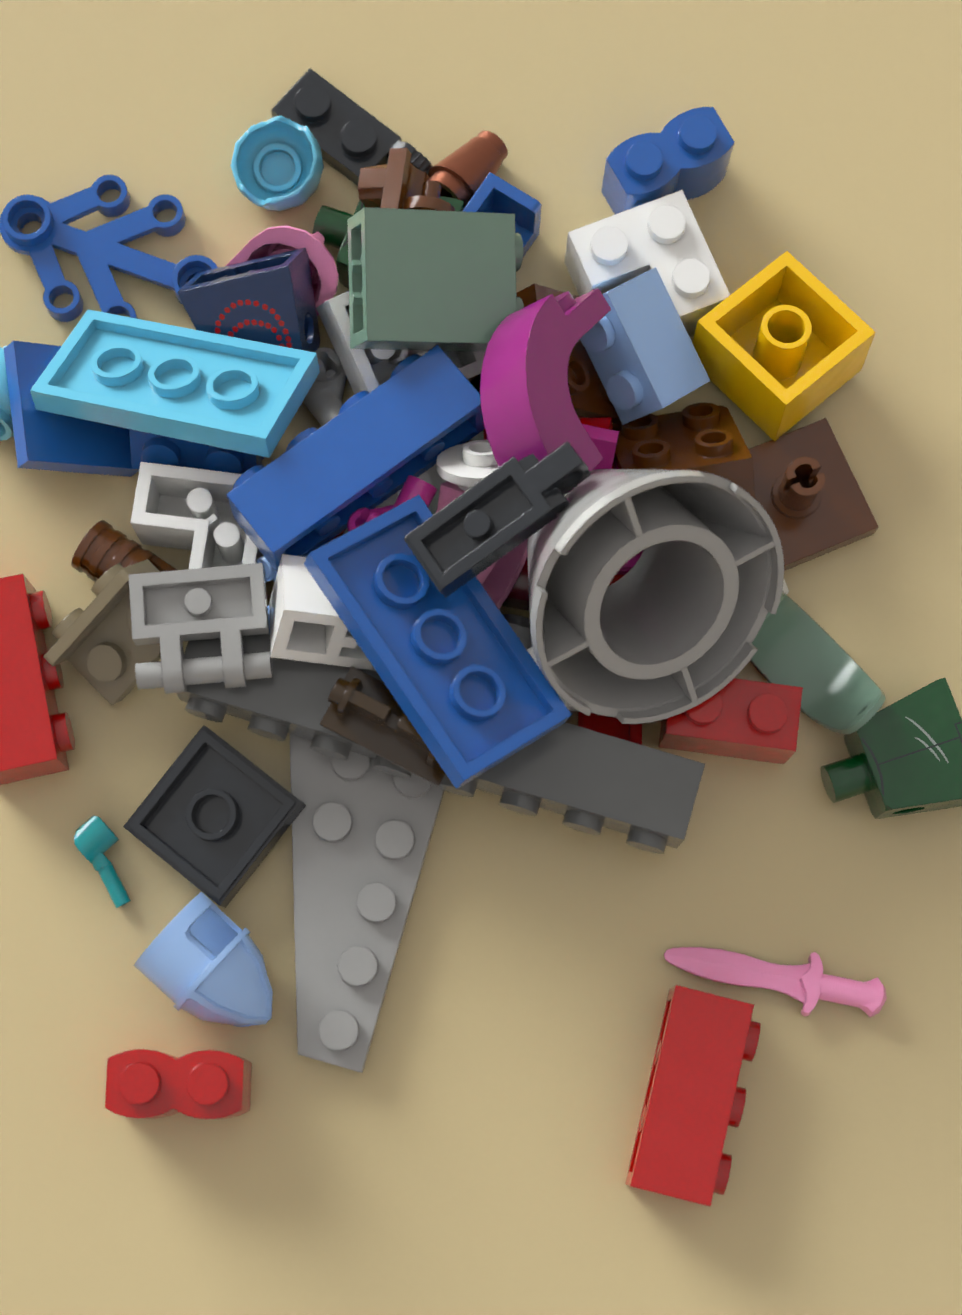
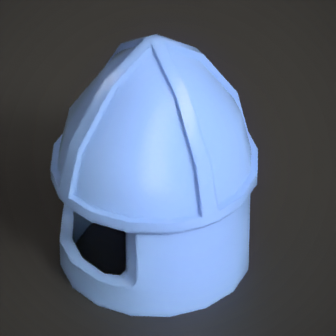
(209, 967)

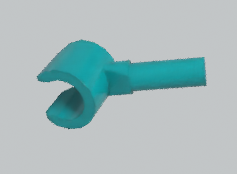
(93, 841)

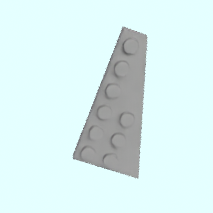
(353, 888)

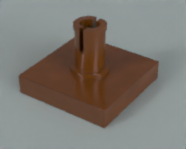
(810, 493)

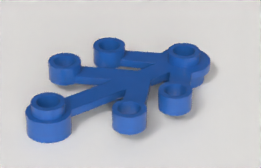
(98, 247)

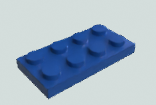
(442, 658)

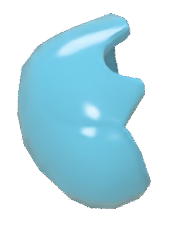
(277, 164)

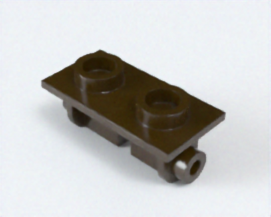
(372, 718)

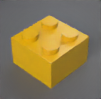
(781, 345)

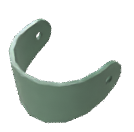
(802, 654)

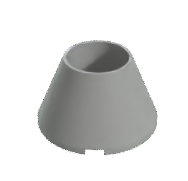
(681, 613)

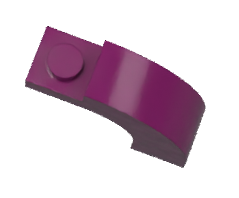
(526, 379)

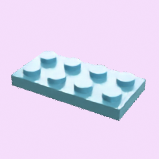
(177, 382)

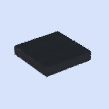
(214, 816)

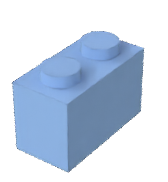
(643, 349)

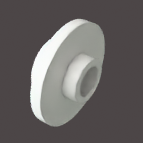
(466, 463)

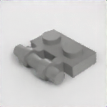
(200, 606)

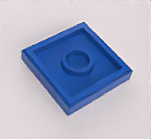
(57, 440)

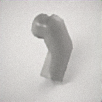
(328, 389)

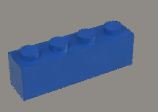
(356, 457)

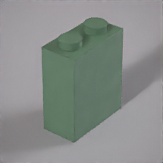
(430, 278)

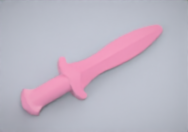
(800, 982)

